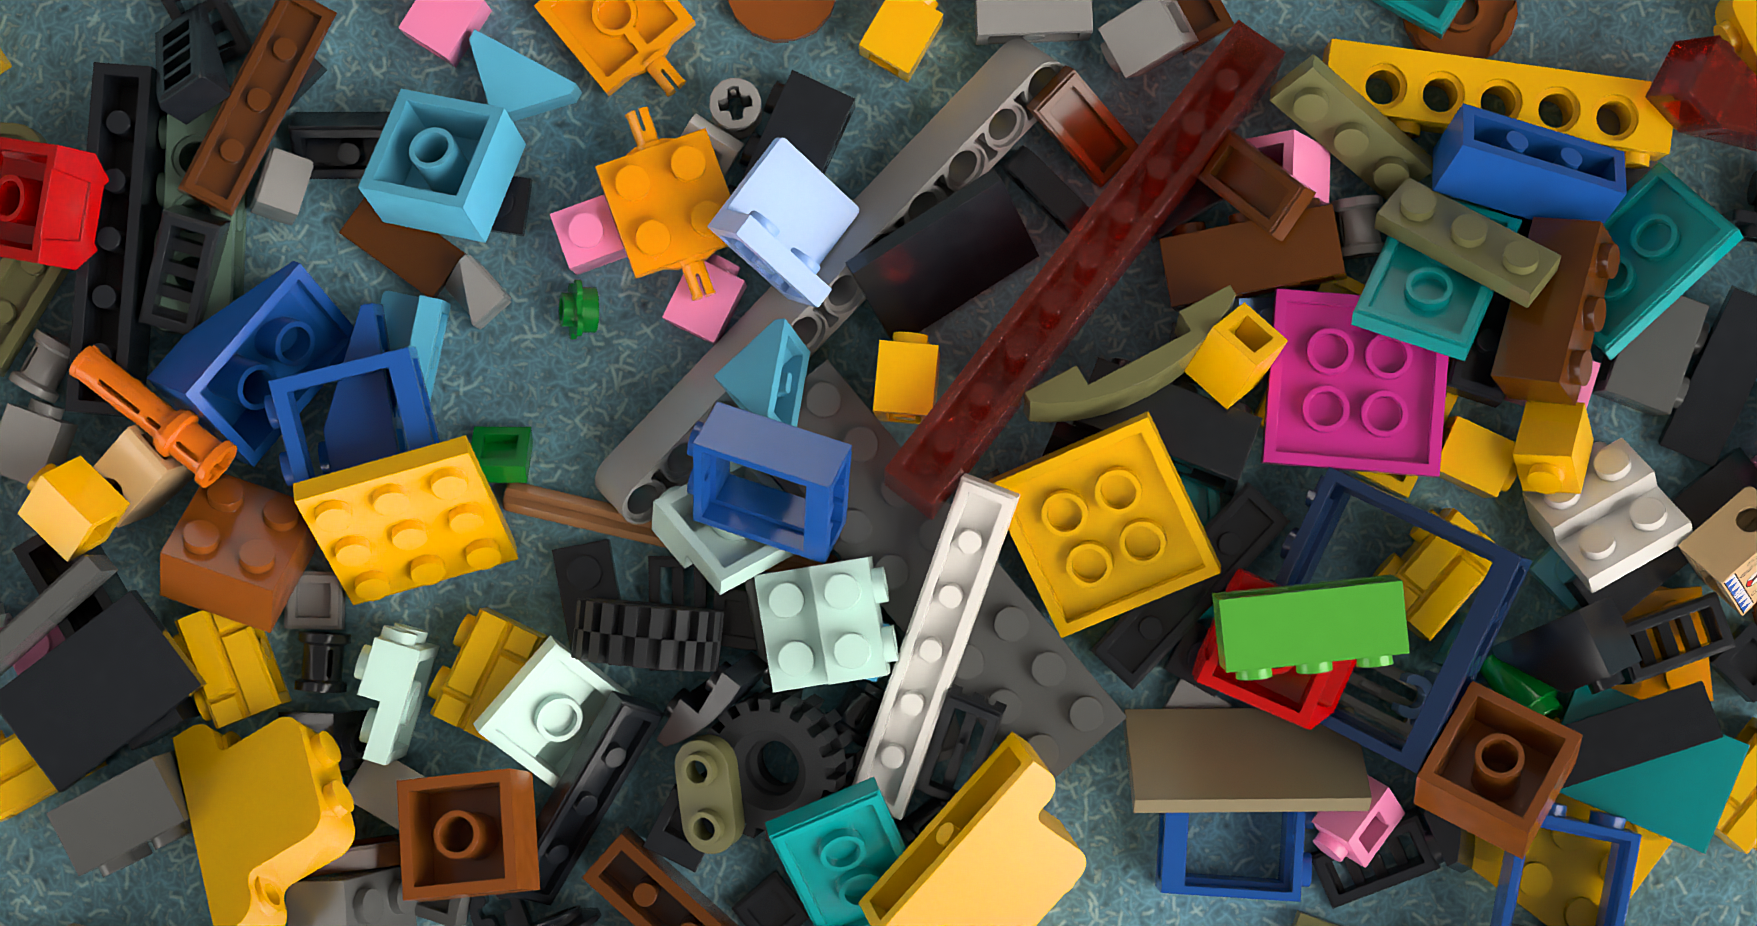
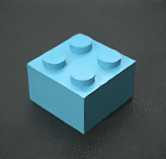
(442, 165)

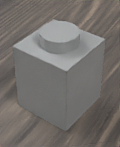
(1146, 36)
(33, 438)

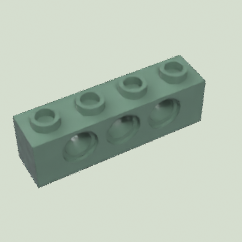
(181, 145)

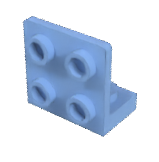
(786, 221)

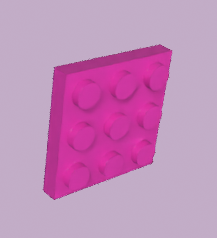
(1350, 393)

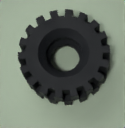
(647, 635)
(805, 731)

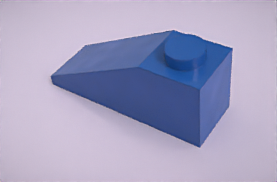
(363, 410)

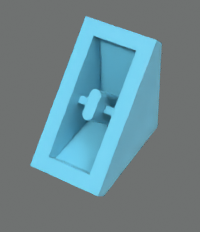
(519, 82)
(769, 374)

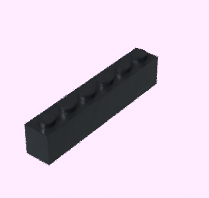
(114, 279)

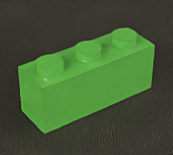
(1311, 626)

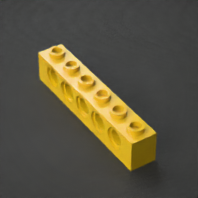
(1579, 95)

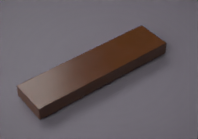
(256, 103)

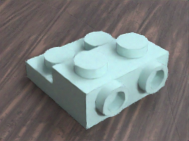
(718, 554)
(825, 624)
(396, 675)
(547, 710)

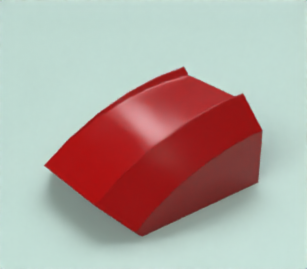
(49, 202)
(1289, 695)

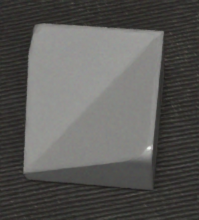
(281, 186)
(477, 291)

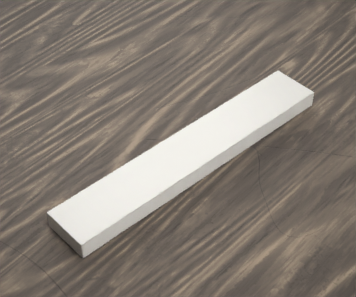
(936, 638)

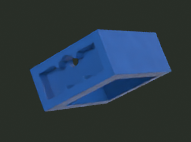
(409, 392)
(759, 511)
(1293, 873)
(1618, 875)

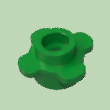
(579, 309)

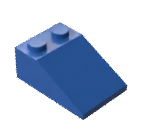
(260, 337)

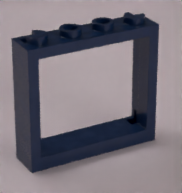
(1508, 569)

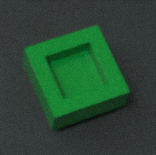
(503, 452)

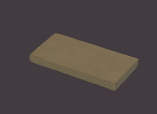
(1240, 763)

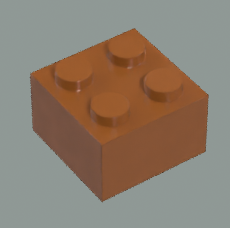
(237, 552)
(1497, 769)
(468, 835)

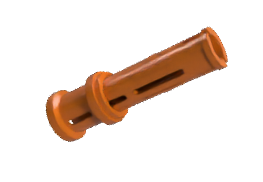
(173, 431)

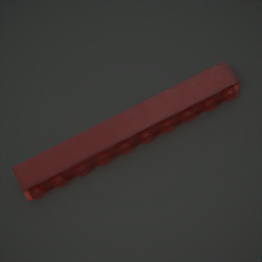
(1082, 271)

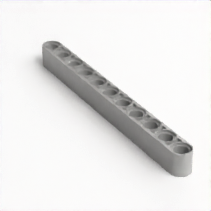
(940, 160)

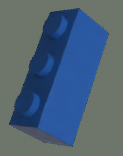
(1526, 168)

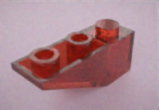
(1707, 92)

